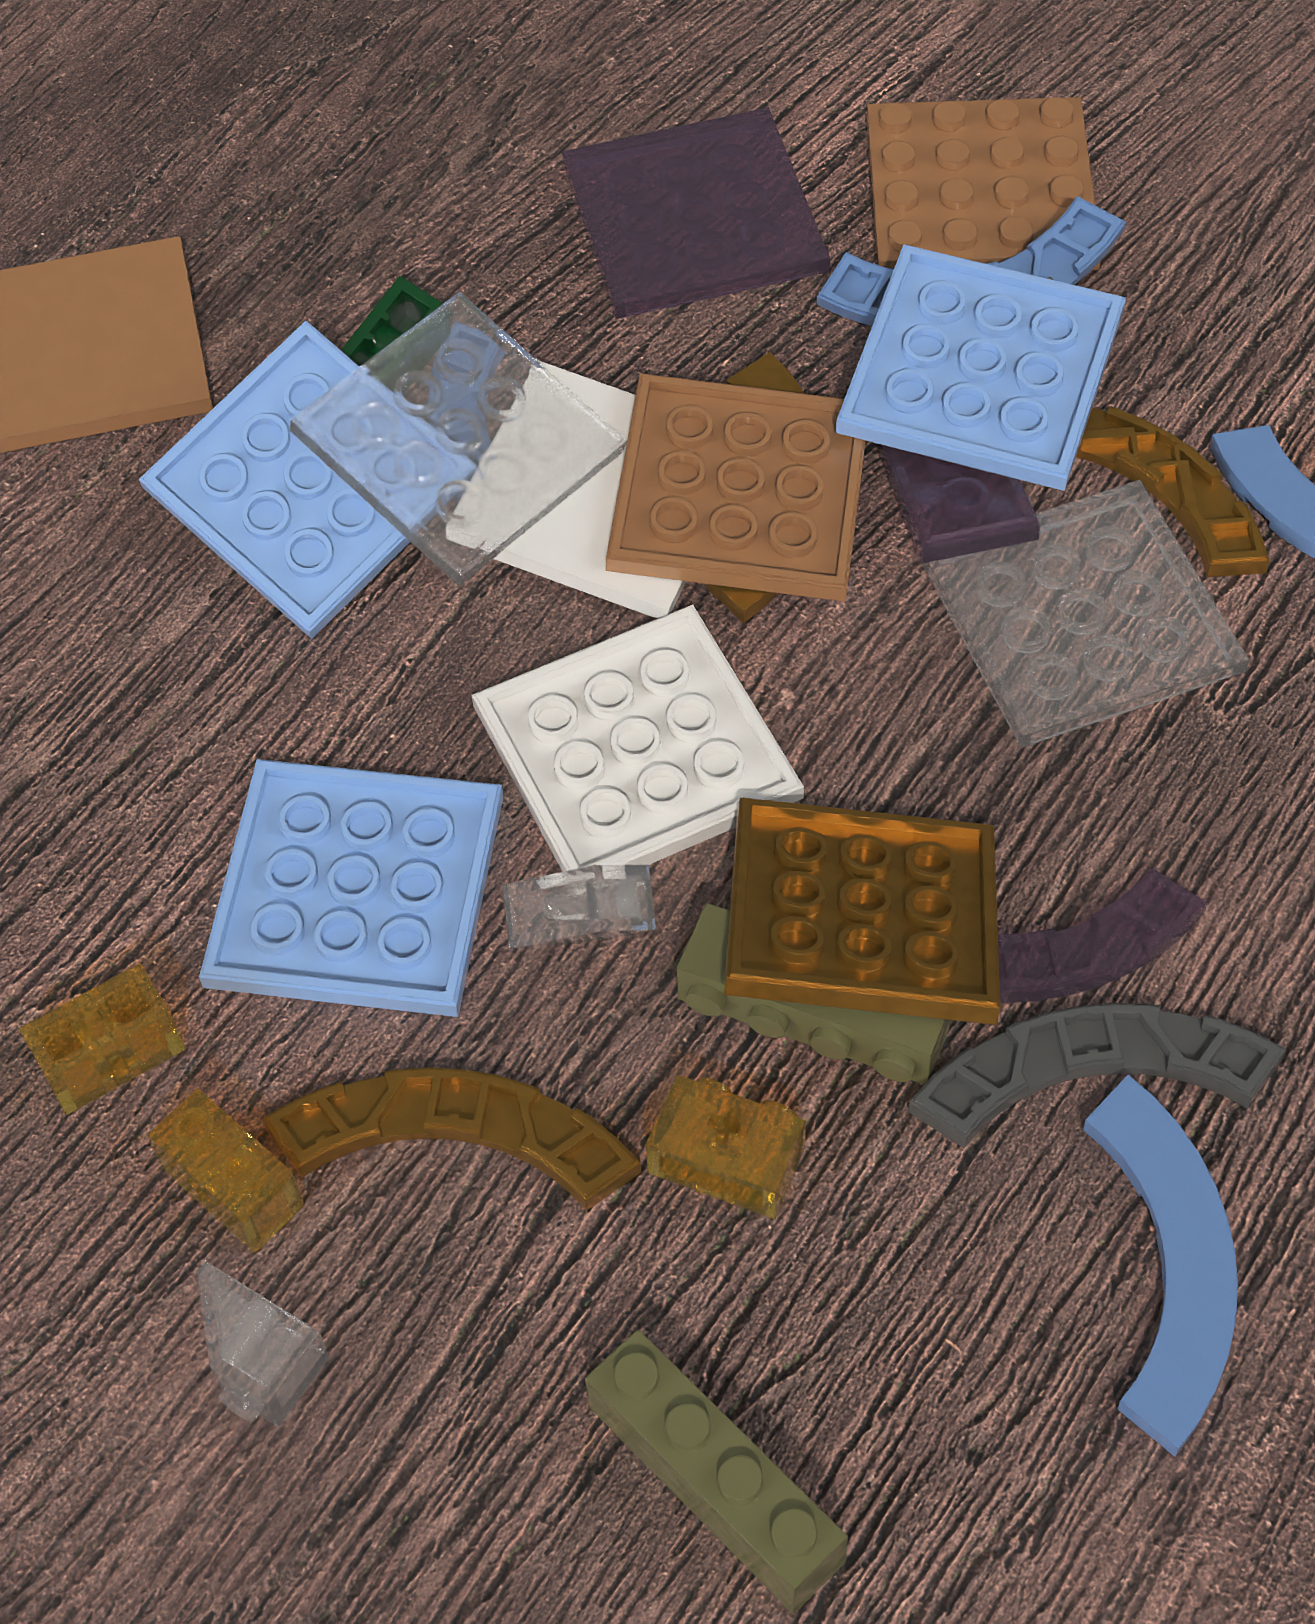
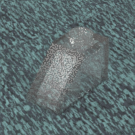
(579, 905)
(256, 1348)

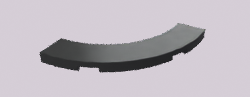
(1091, 1043)

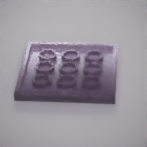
(694, 212)

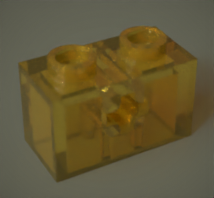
(103, 1038)
(226, 1170)
(750, 1170)

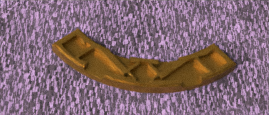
(1184, 483)

